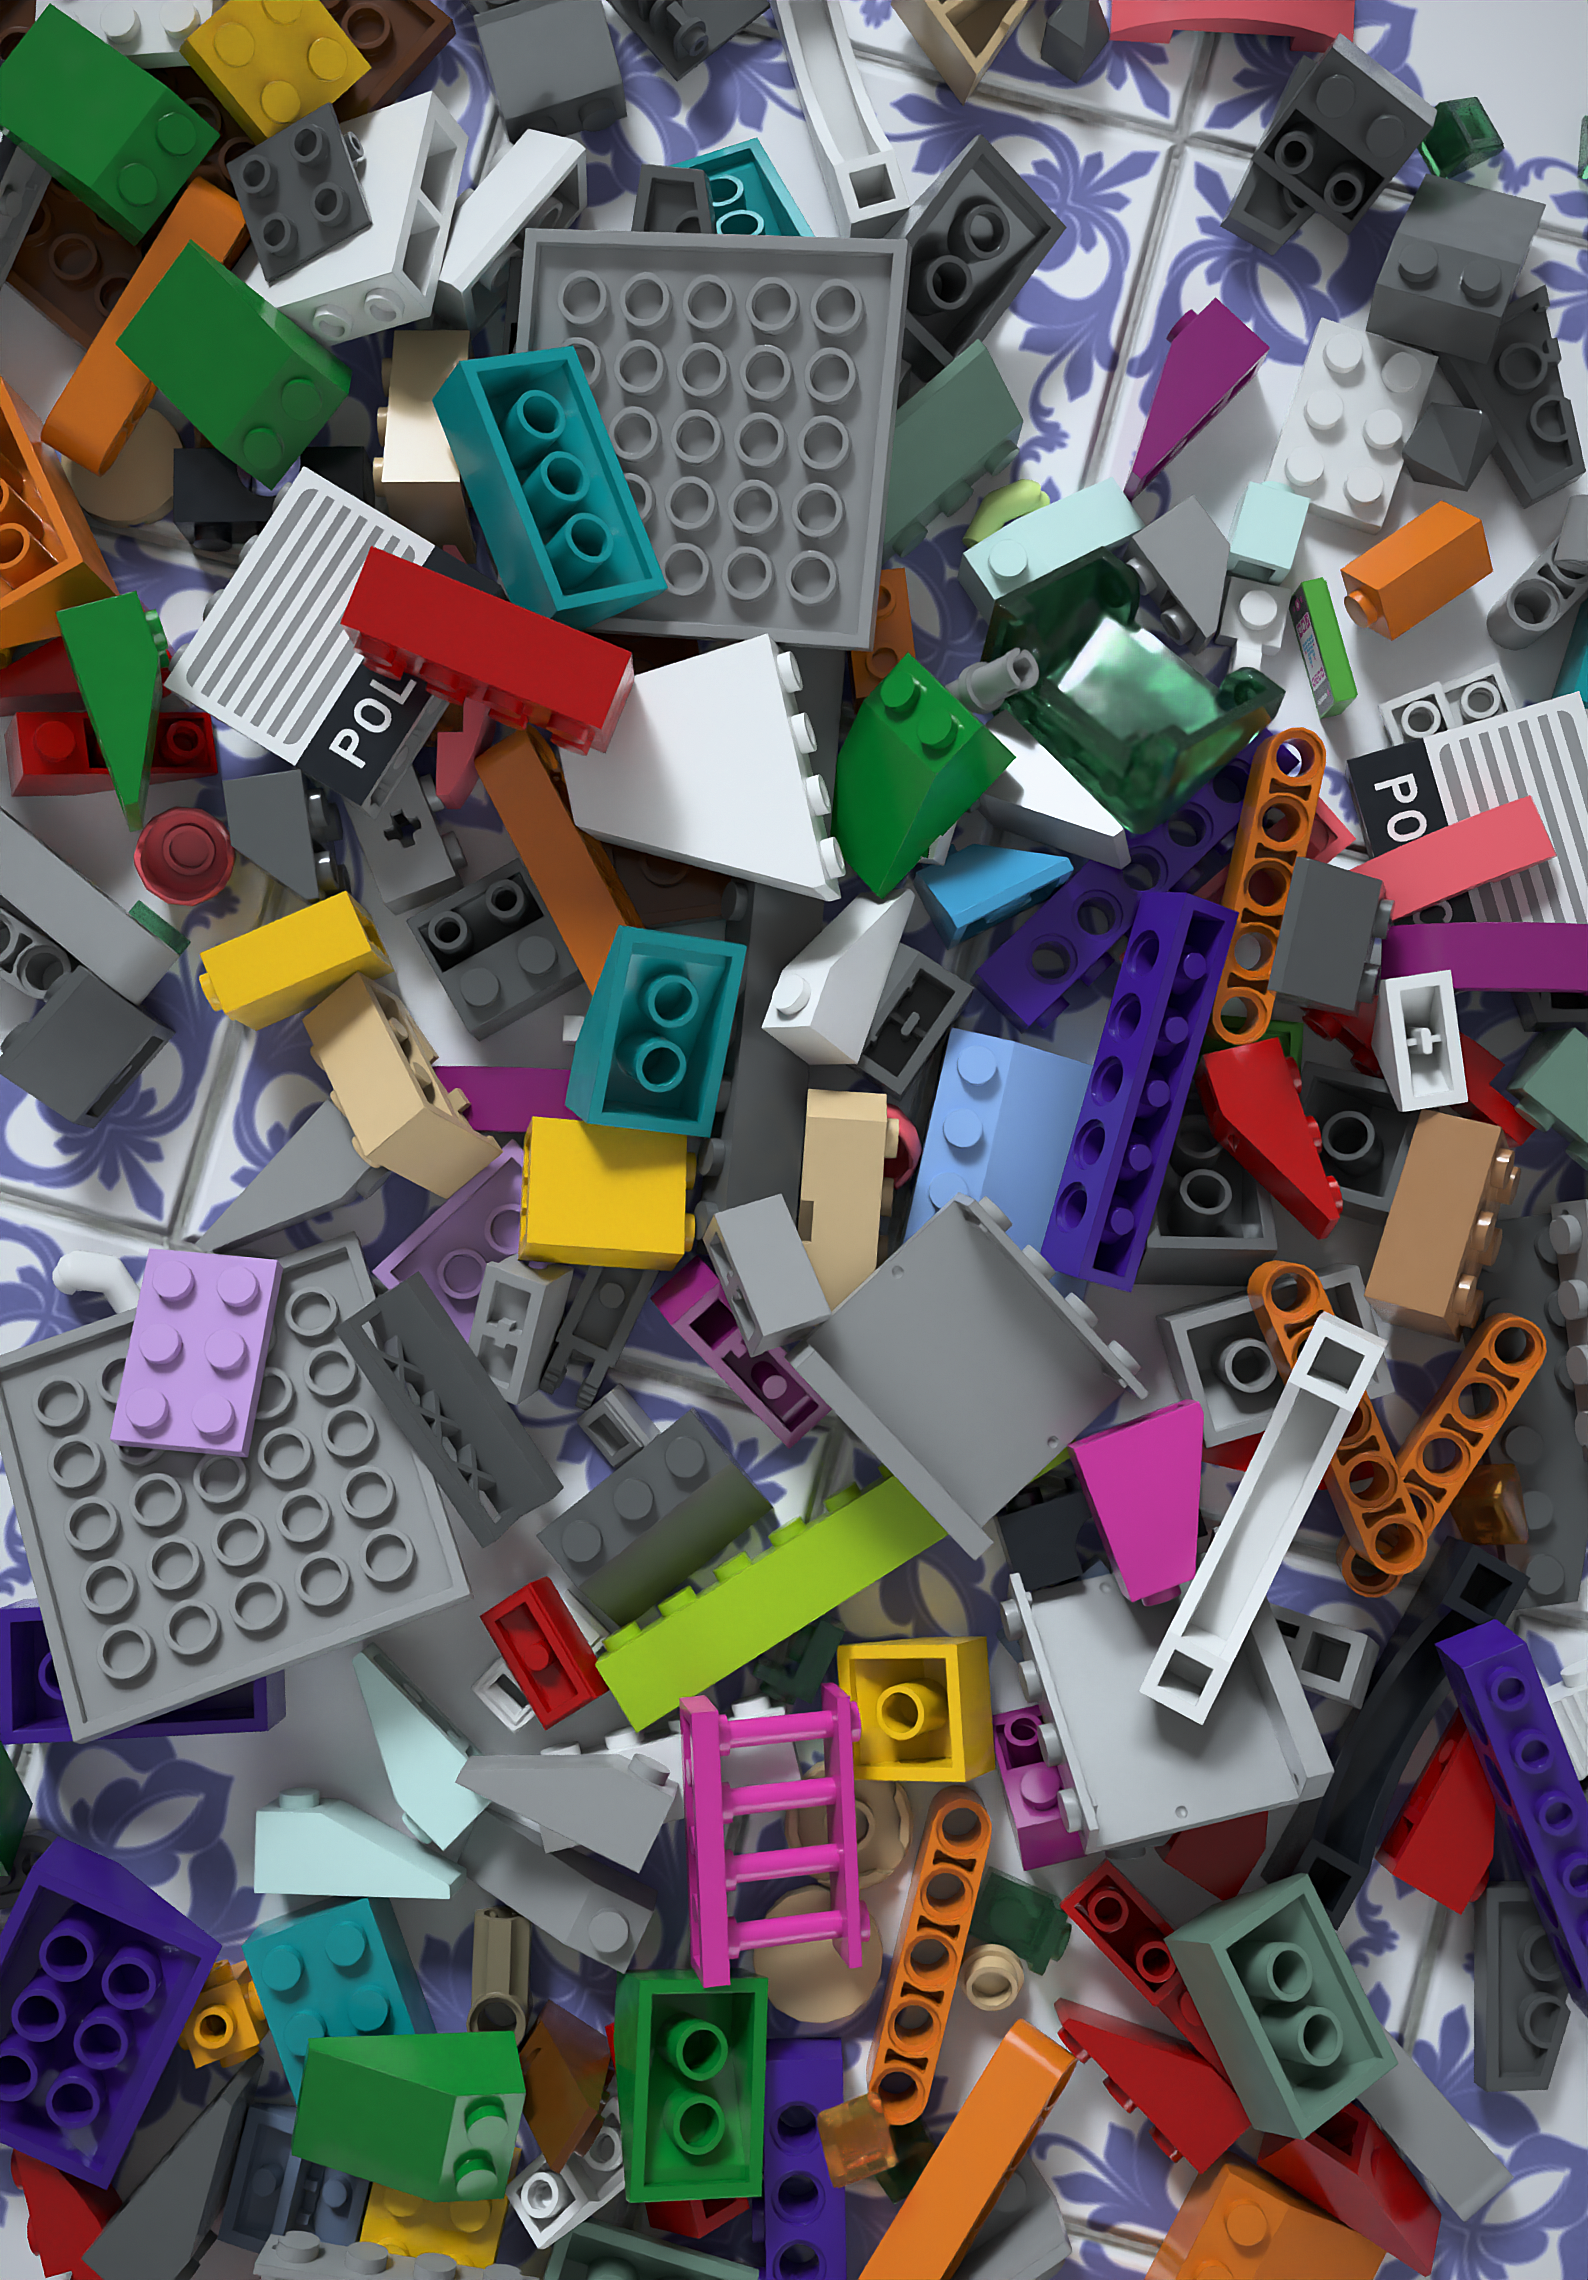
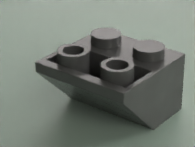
(1345, 134)
(288, 832)
(496, 950)
(910, 1021)
(82, 1047)

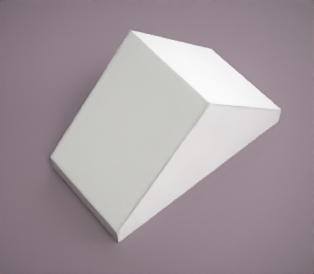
(1419, 1041)

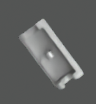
(765, 1274)
(518, 1323)

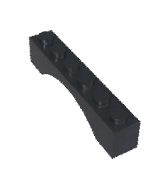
(1338, 1833)

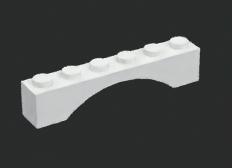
(845, 133)
(1263, 1516)

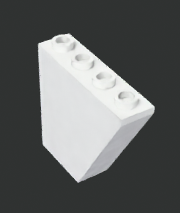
(394, 264)
(714, 772)

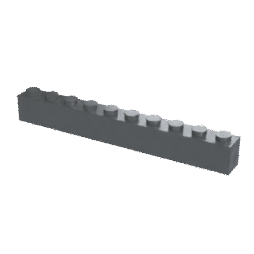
(763, 1083)

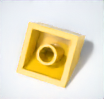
(920, 1708)

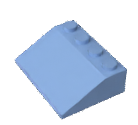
(1001, 1133)

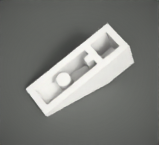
(837, 981)

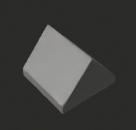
(618, 1426)

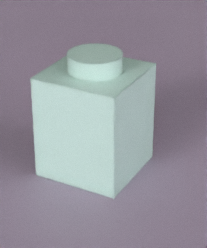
(1265, 532)

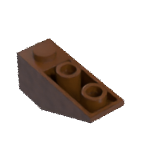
(564, 2083)

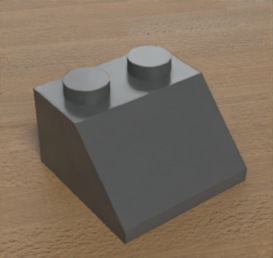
(551, 66)
(1329, 938)
(1360, 1135)

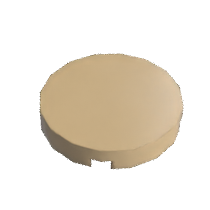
(138, 482)
(882, 1827)
(811, 1977)

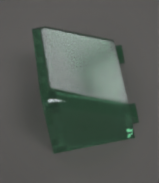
(1115, 699)

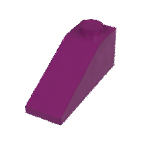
(1203, 371)
(766, 1383)

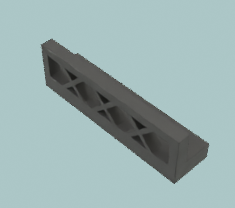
(455, 1403)

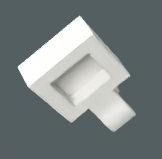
(1252, 621)

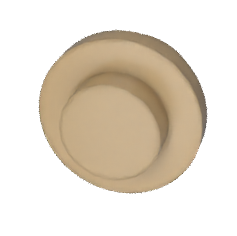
(991, 1976)

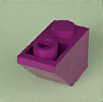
(1031, 1791)

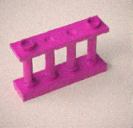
(714, 1803)

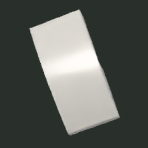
(1448, 705)
(556, 2202)

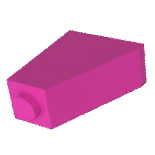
(1146, 1497)

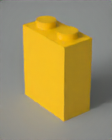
(293, 962)
(605, 1195)

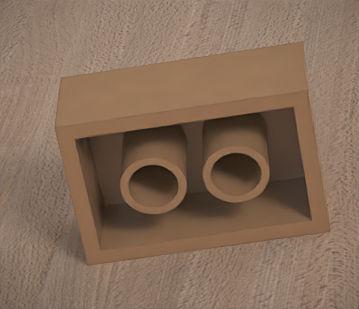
(1443, 1226)

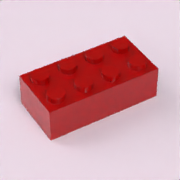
(487, 652)

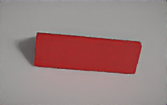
(545, 1651)

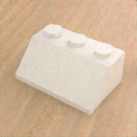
(528, 186)

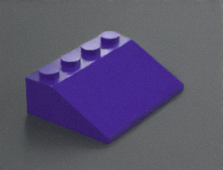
(90, 2007)

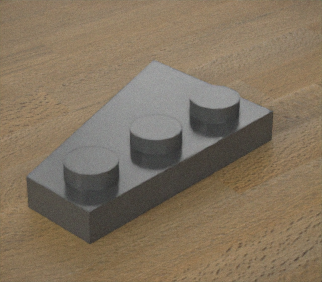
(1263, 207)
(1524, 401)
(1516, 1992)

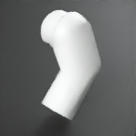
(97, 1273)

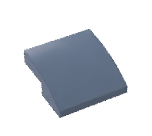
(287, 2193)

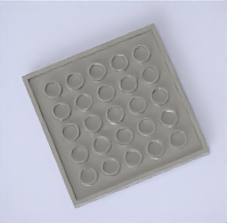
(745, 412)
(212, 1568)

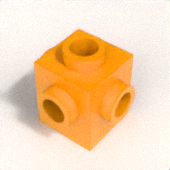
(227, 1996)

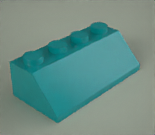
(548, 486)

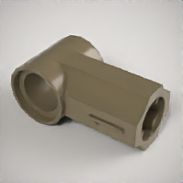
(501, 1968)

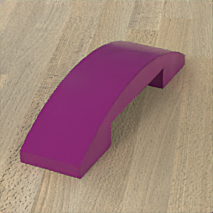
(1492, 955)
(508, 1096)

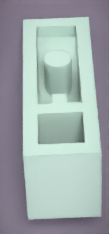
(1046, 542)
(419, 1751)
(341, 1851)

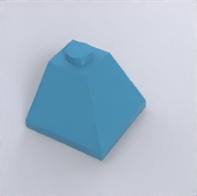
(986, 887)

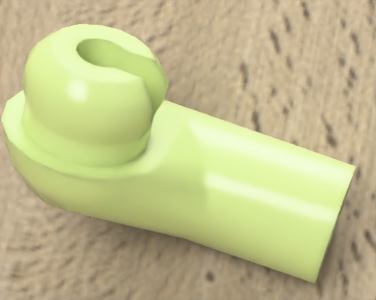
(1002, 506)

